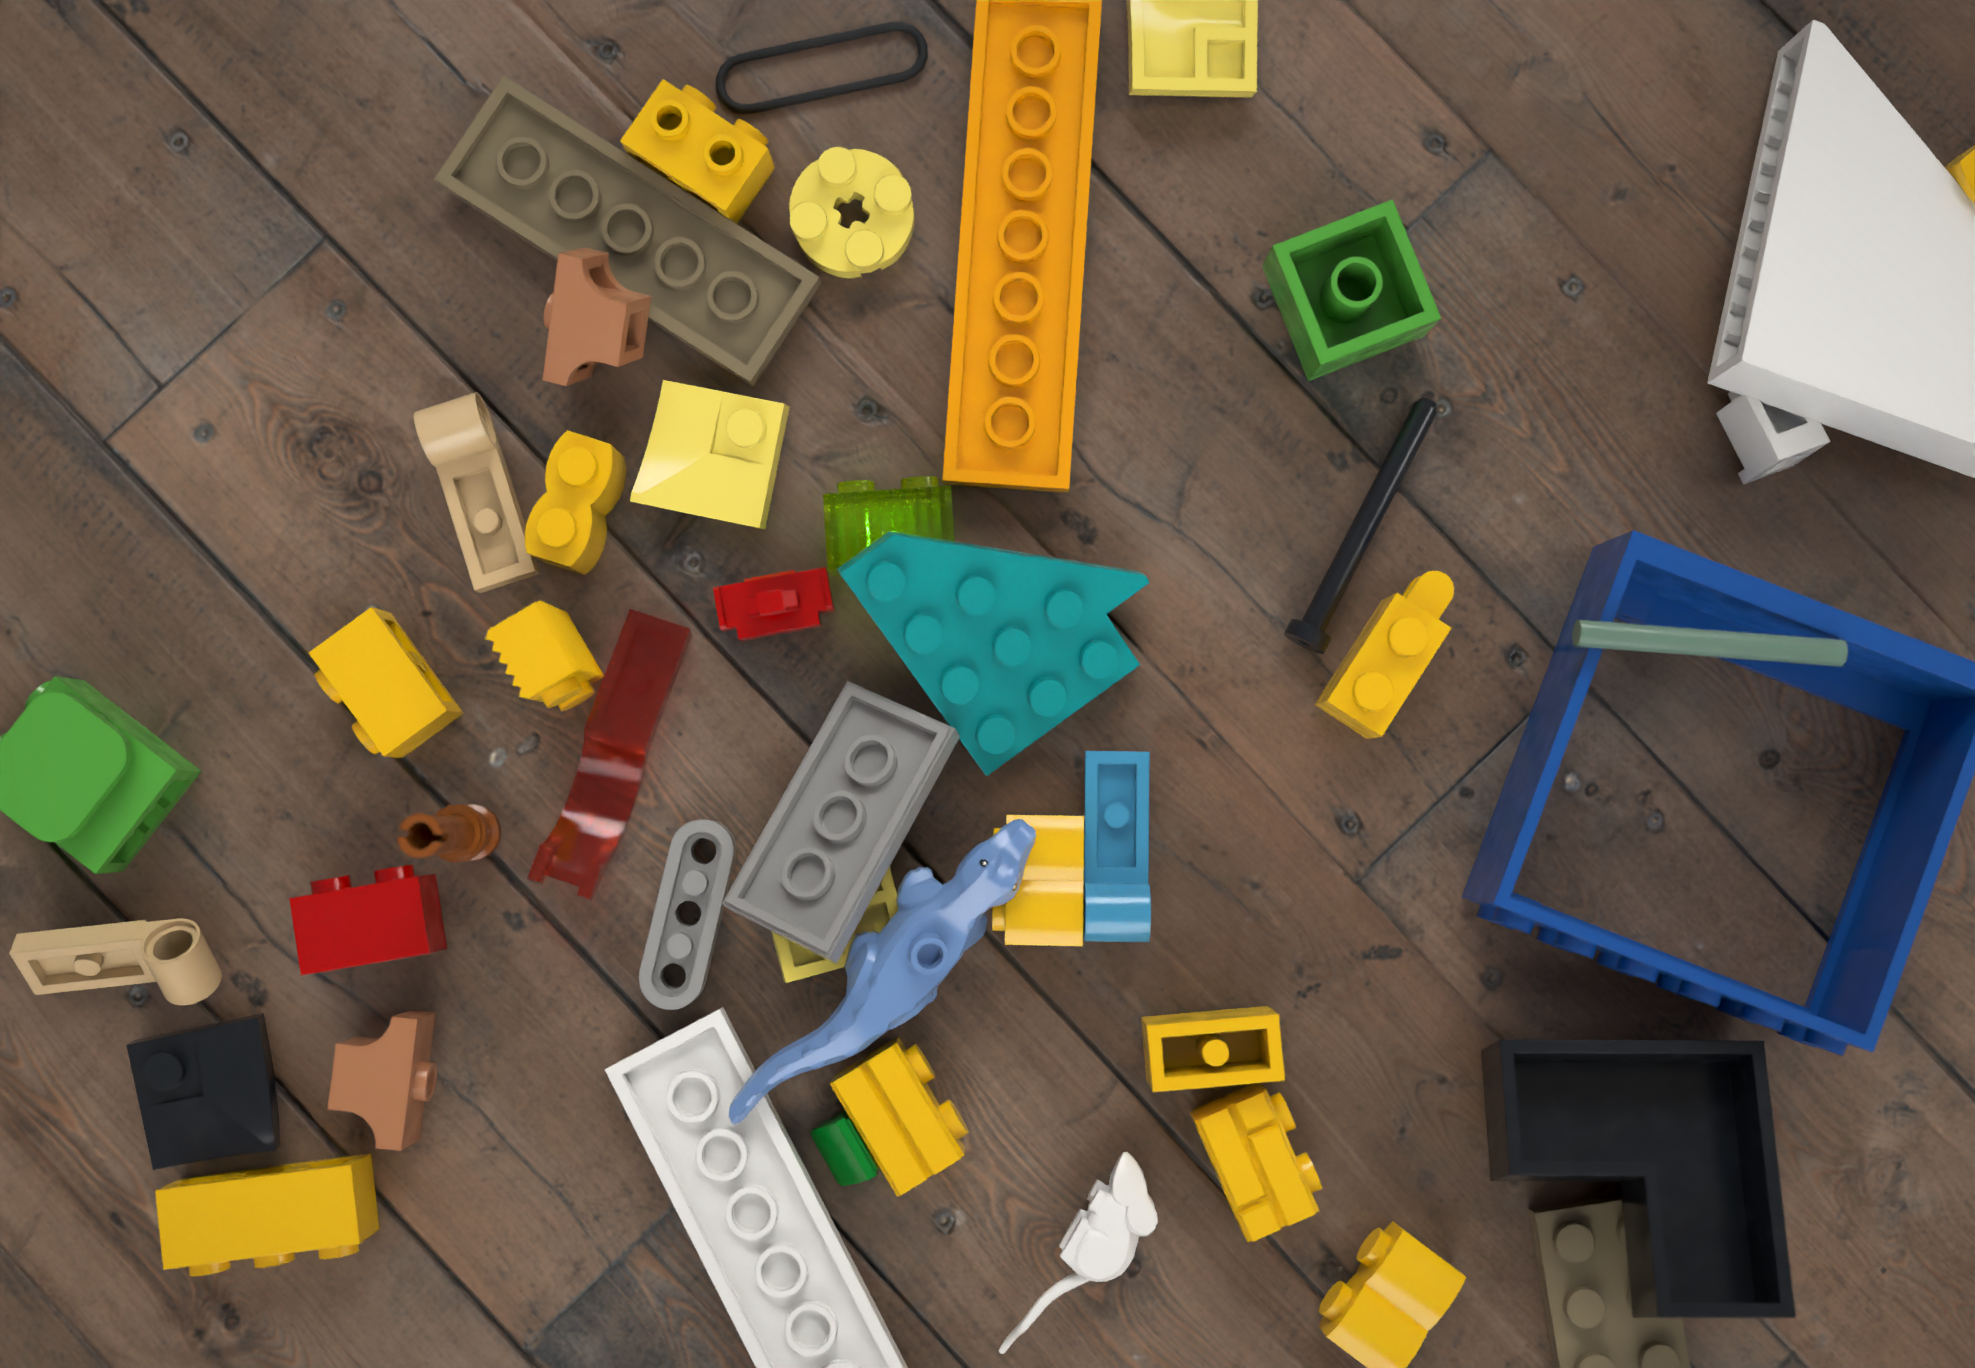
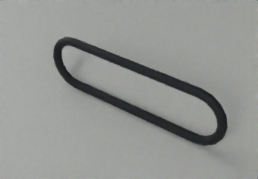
(818, 42)

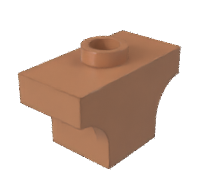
(591, 318)
(387, 1079)

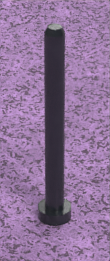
(1310, 630)

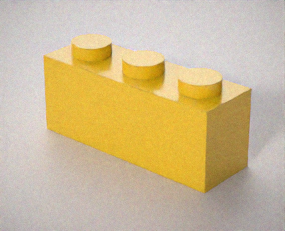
(267, 1214)

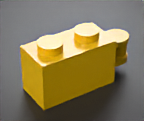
(1389, 656)

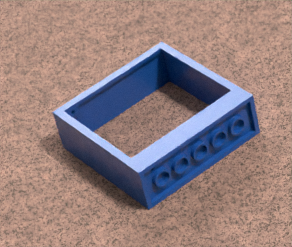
(1883, 678)

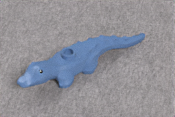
(901, 966)

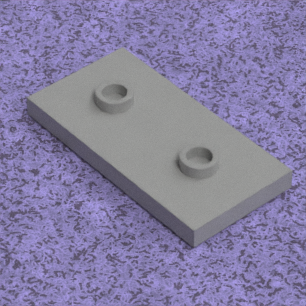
(841, 821)

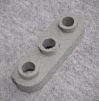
(671, 938)

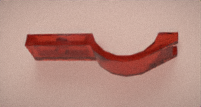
(613, 753)

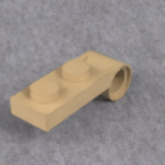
(478, 490)
(120, 955)

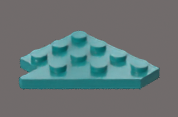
(996, 633)

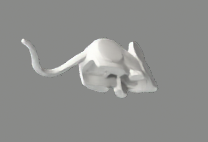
(1102, 1238)

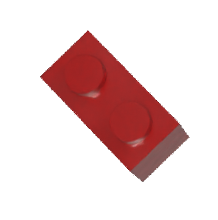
(367, 923)

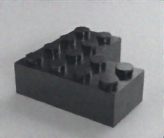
(1684, 1138)

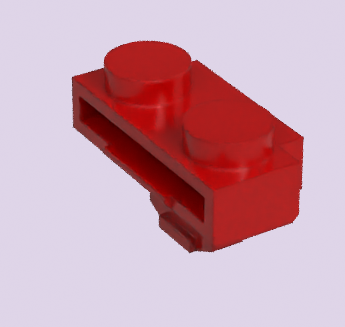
(774, 603)

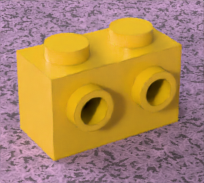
(699, 149)

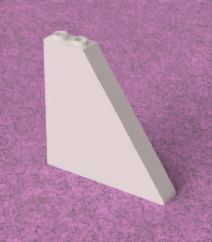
(1852, 267)

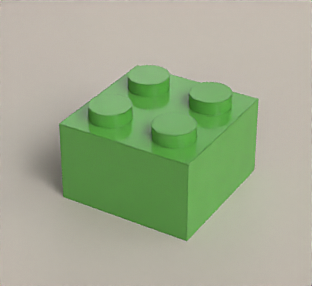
(1350, 290)

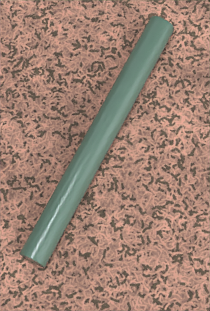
(1709, 643)

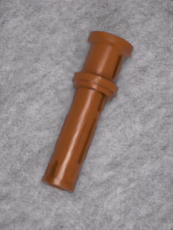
(453, 833)

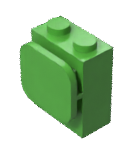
(88, 775)

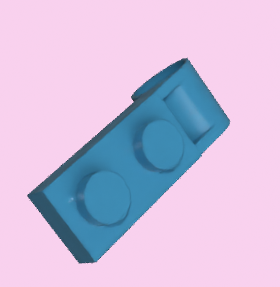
(1116, 847)

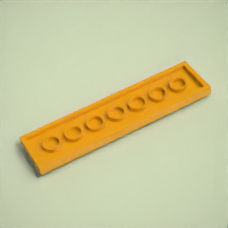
(1022, 244)

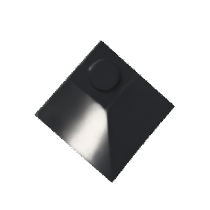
(207, 1092)

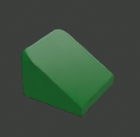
(844, 1150)

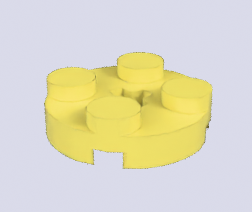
(839, 179)

